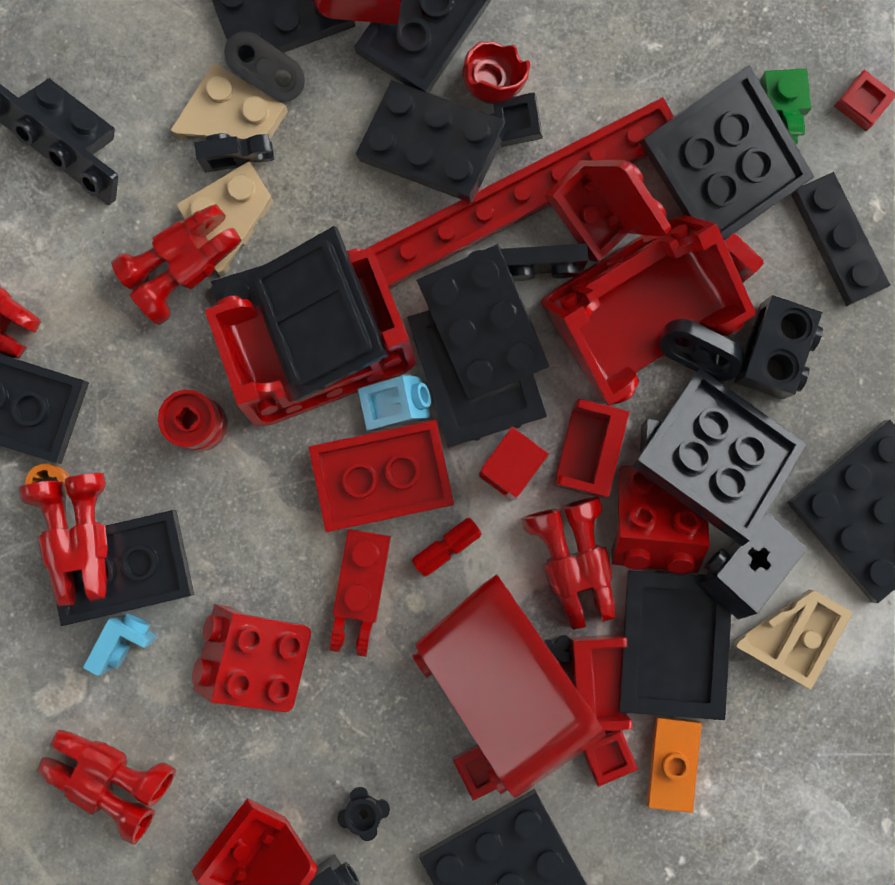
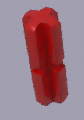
(439, 552)

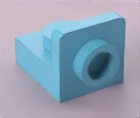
(394, 402)
(111, 645)

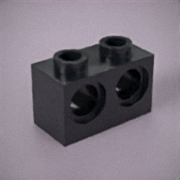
(770, 343)

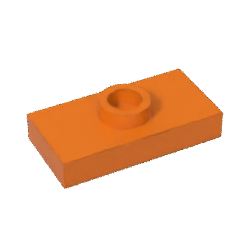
(673, 764)

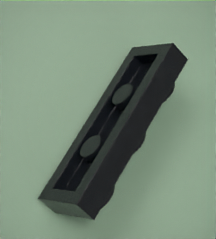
(840, 239)

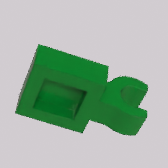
(790, 97)

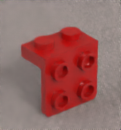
(605, 203)
(656, 528)
(250, 660)
(256, 850)

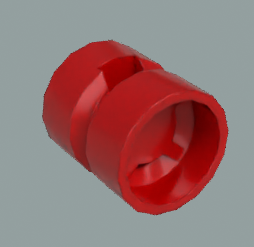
(192, 420)

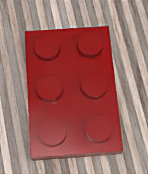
(381, 476)

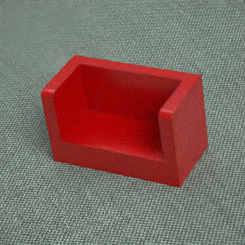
(591, 448)
(513, 464)
(597, 676)

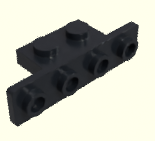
(62, 133)

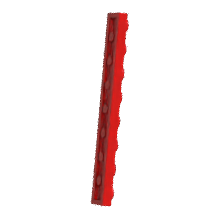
(511, 197)

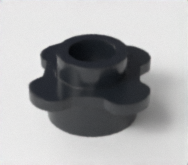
(351, 818)

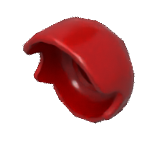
(494, 72)

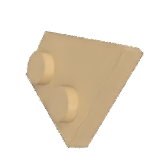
(229, 107)
(241, 199)
(797, 637)

